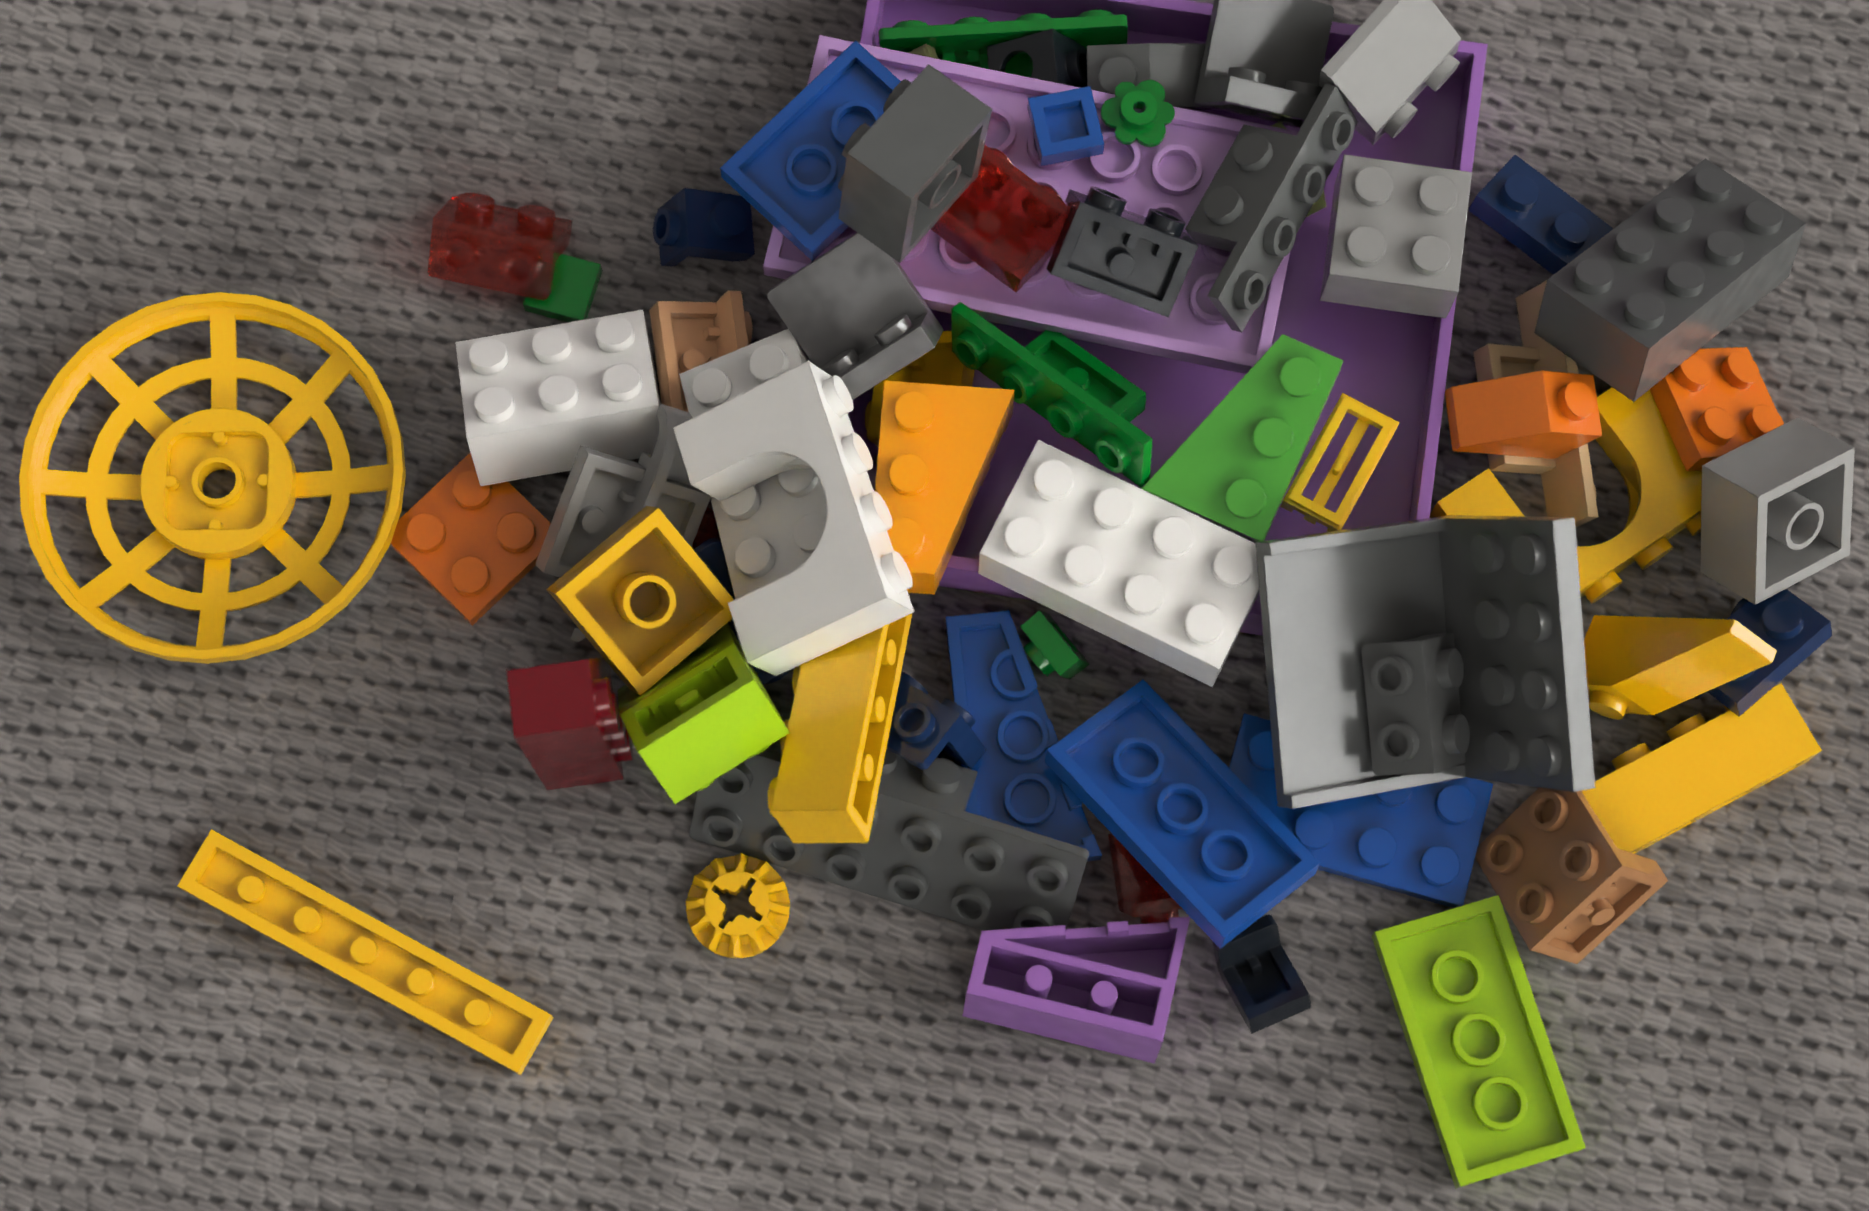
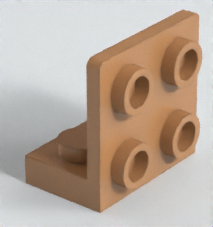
(1564, 874)

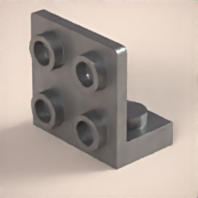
(856, 314)

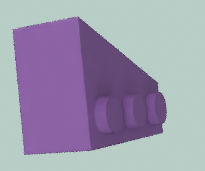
(1081, 984)

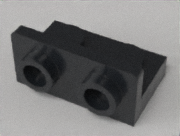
(1122, 251)

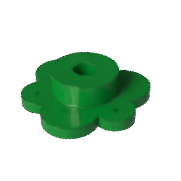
(1130, 125)

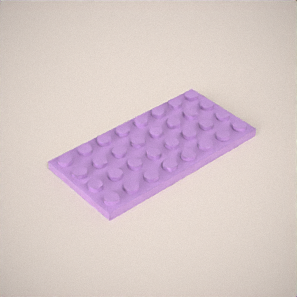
(1157, 177)

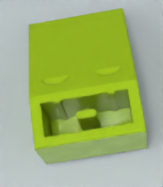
(702, 717)

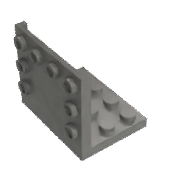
(1490, 580)

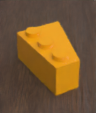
(931, 465)

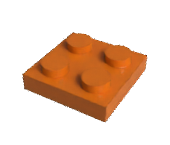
(1714, 404)
(471, 539)

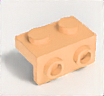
(693, 335)

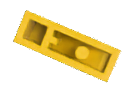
(1664, 661)

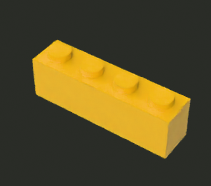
(838, 738)
(1700, 770)

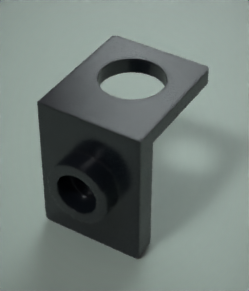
(1052, 54)

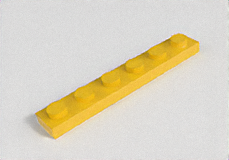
(366, 952)

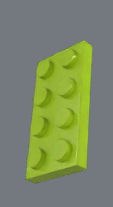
(1477, 1041)

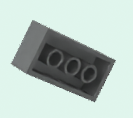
(1669, 279)

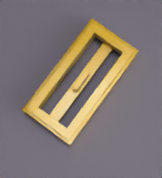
(1315, 510)

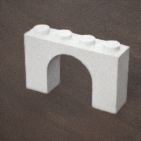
(854, 574)

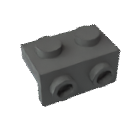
(1415, 705)

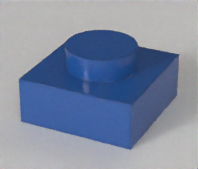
(1065, 126)

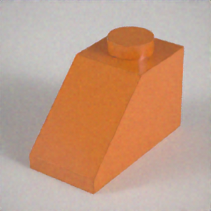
(1524, 414)

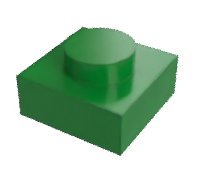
(1051, 647)

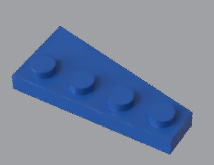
(1001, 694)

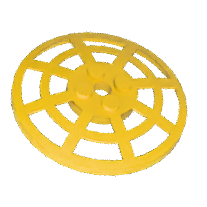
(189, 453)

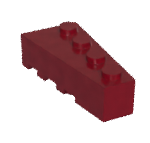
(569, 722)

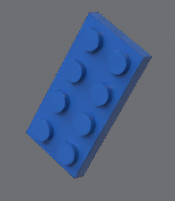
(1182, 813)
(1398, 839)

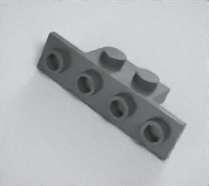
(1264, 199)

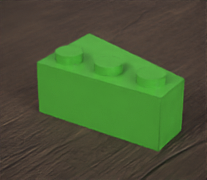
(1252, 441)

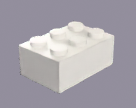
(555, 389)

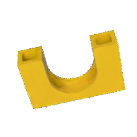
(1659, 489)

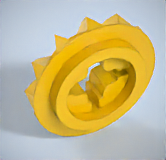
(744, 935)

